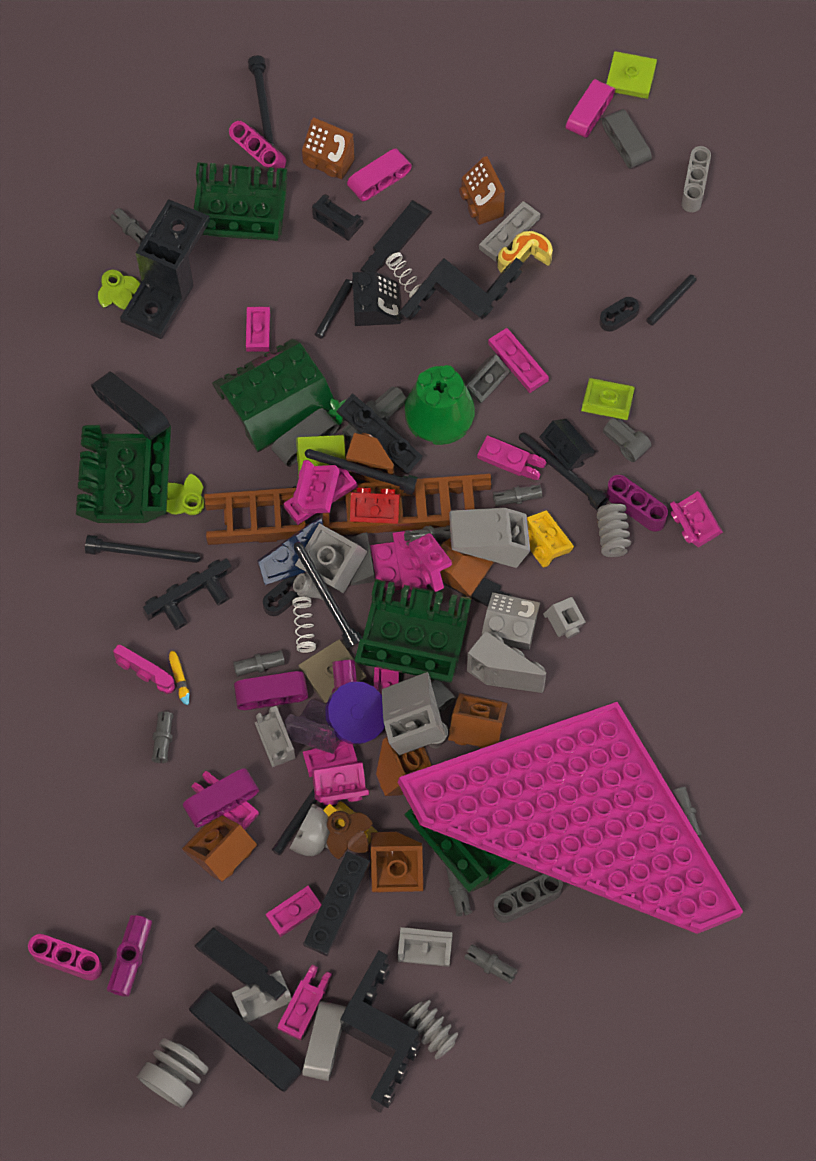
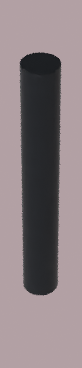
(673, 297)
(333, 309)
(294, 824)

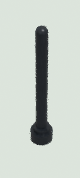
(257, 66)
(405, 483)
(596, 497)
(96, 545)
(349, 635)

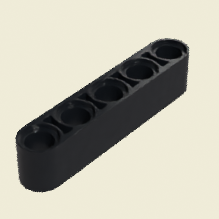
(130, 405)
(245, 1040)

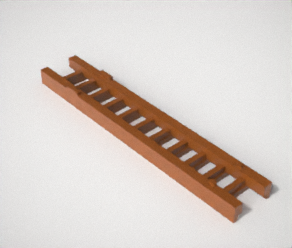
(278, 497)

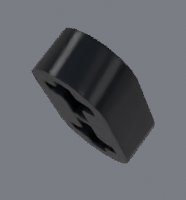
(621, 317)
(277, 593)

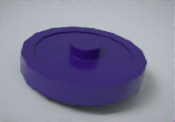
(355, 712)

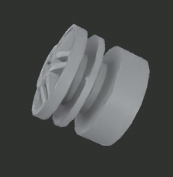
(171, 1074)

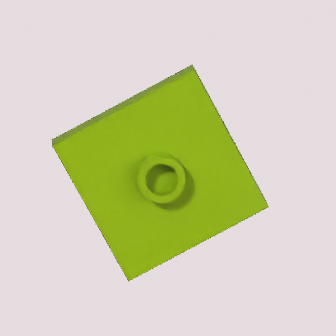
(631, 74)
(608, 399)
(326, 444)

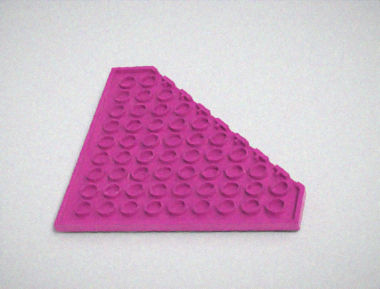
(581, 809)

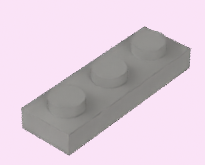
(502, 236)

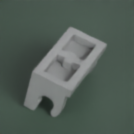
(274, 737)
(425, 947)
(255, 1004)

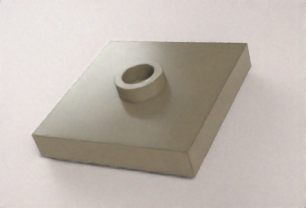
(319, 669)

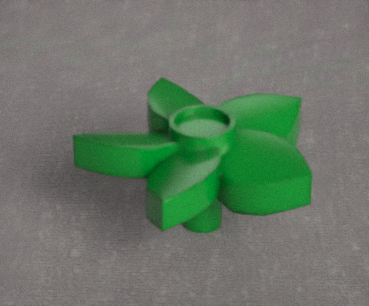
(335, 404)

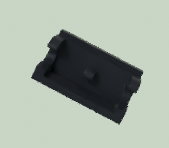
(336, 218)
(566, 443)

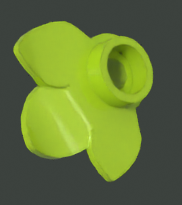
(119, 292)
(182, 495)

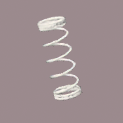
(395, 263)
(304, 644)

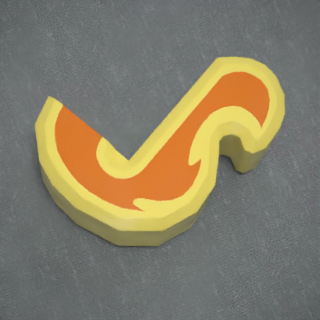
(523, 245)

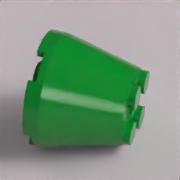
(439, 406)

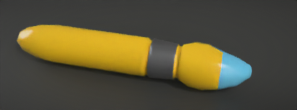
(179, 677)

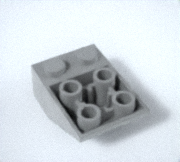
(491, 534)
(504, 667)
(411, 714)

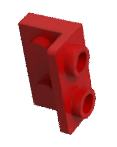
(374, 507)

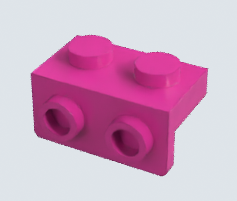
(315, 487)
(695, 519)
(430, 560)
(339, 783)

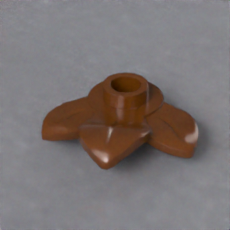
(350, 836)

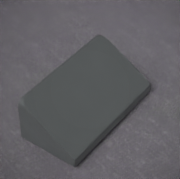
(486, 378)
(365, 572)

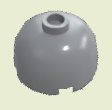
(312, 834)

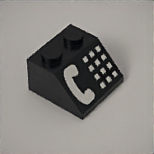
(375, 299)

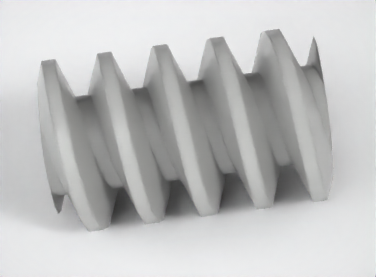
(613, 530)
(431, 1028)

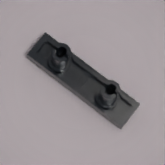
(366, 421)
(177, 593)
(336, 903)

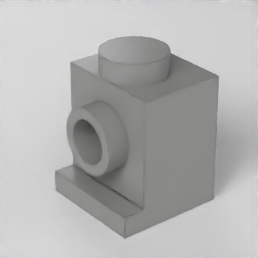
(565, 618)

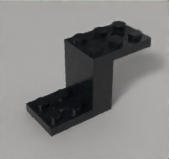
(164, 268)
(461, 290)
(380, 1031)

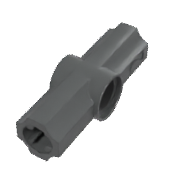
(384, 407)

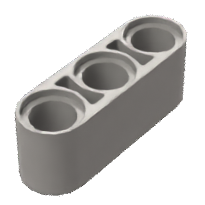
(699, 171)
(324, 1041)

